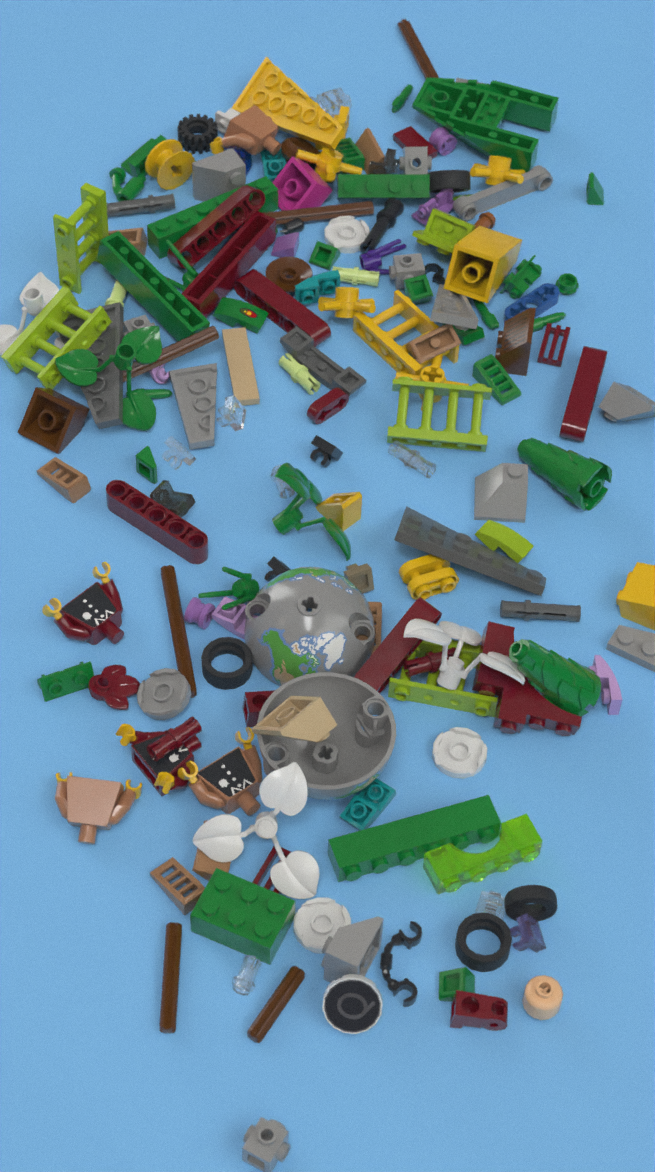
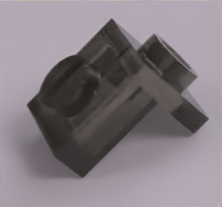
(389, 165)
(174, 501)

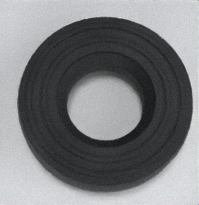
(517, 902)

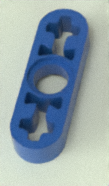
(536, 297)

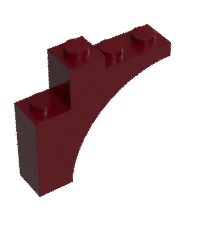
(517, 702)

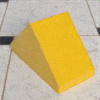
(342, 508)

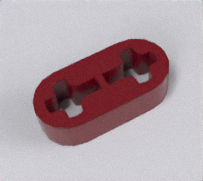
(327, 405)

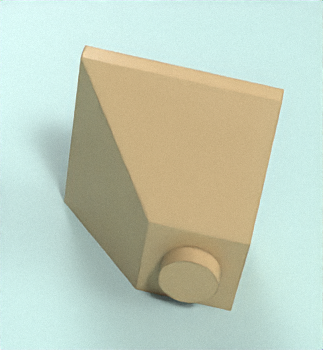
(298, 719)

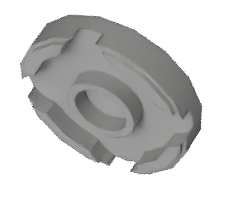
(164, 694)

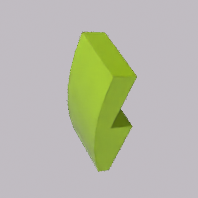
(513, 544)

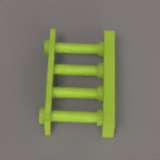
(66, 236)
(41, 329)
(449, 437)
(431, 694)

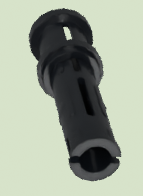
(385, 219)

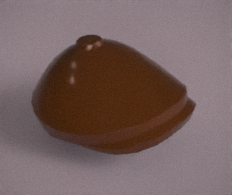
(291, 145)

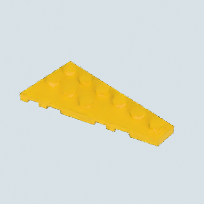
(289, 106)

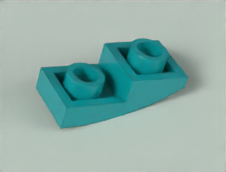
(272, 164)
(322, 284)
(368, 805)

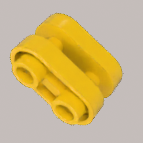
(428, 576)

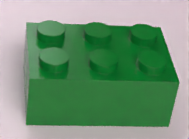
(242, 916)

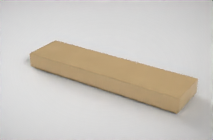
(240, 366)

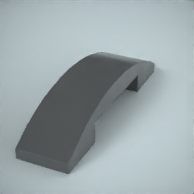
(319, 365)

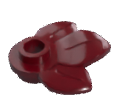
(113, 686)

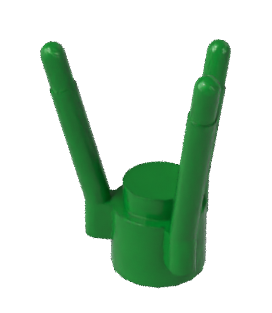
(189, 276)
(244, 589)

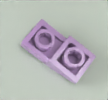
(231, 619)
(609, 686)

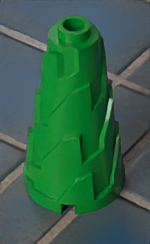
(568, 472)
(555, 677)

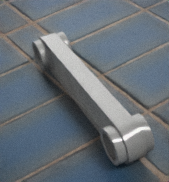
(468, 207)

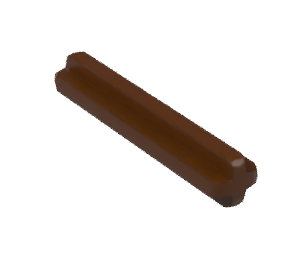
(275, 1004)

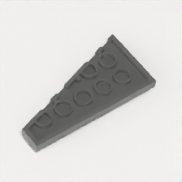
(106, 394)
(436, 539)

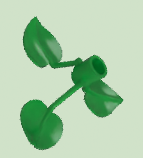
(144, 346)
(292, 516)

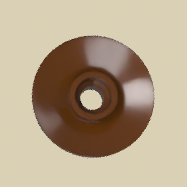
(288, 272)

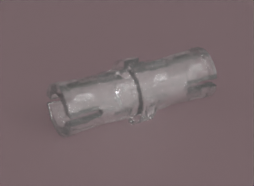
(412, 459)

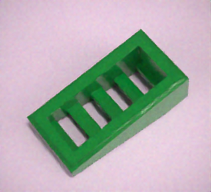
(351, 153)
(490, 366)

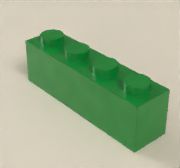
(383, 185)

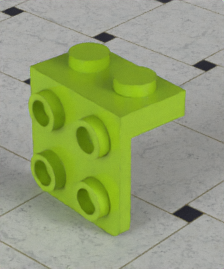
(443, 231)

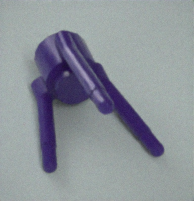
(372, 259)

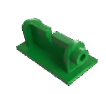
(526, 271)
(65, 681)

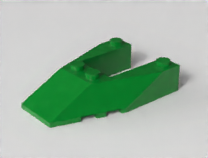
(476, 111)

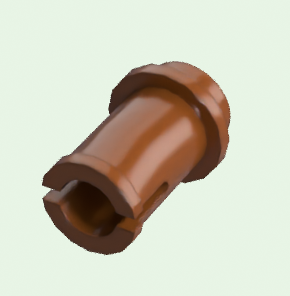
(486, 220)

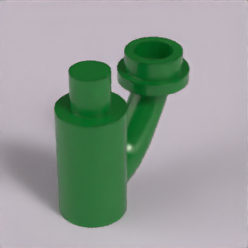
(131, 189)

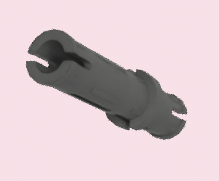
(141, 205)
(540, 611)

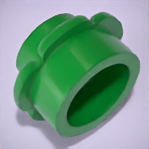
(567, 284)

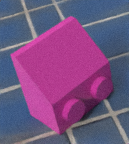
(300, 186)

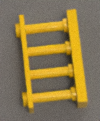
(383, 342)

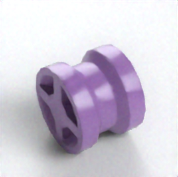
(443, 141)
(199, 613)

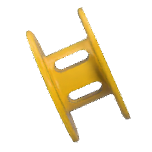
(169, 164)

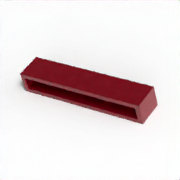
(231, 263)

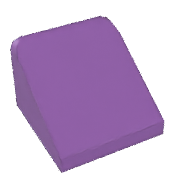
(286, 245)

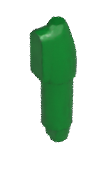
(400, 100)
(488, 318)
(540, 322)
(153, 393)

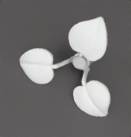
(33, 298)
(452, 669)
(222, 835)

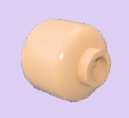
(542, 997)

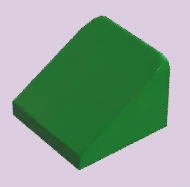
(594, 191)
(324, 255)
(418, 289)
(146, 465)
(455, 979)

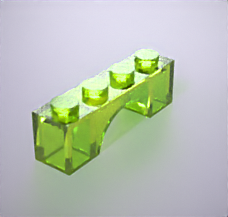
(451, 867)

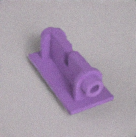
(442, 201)

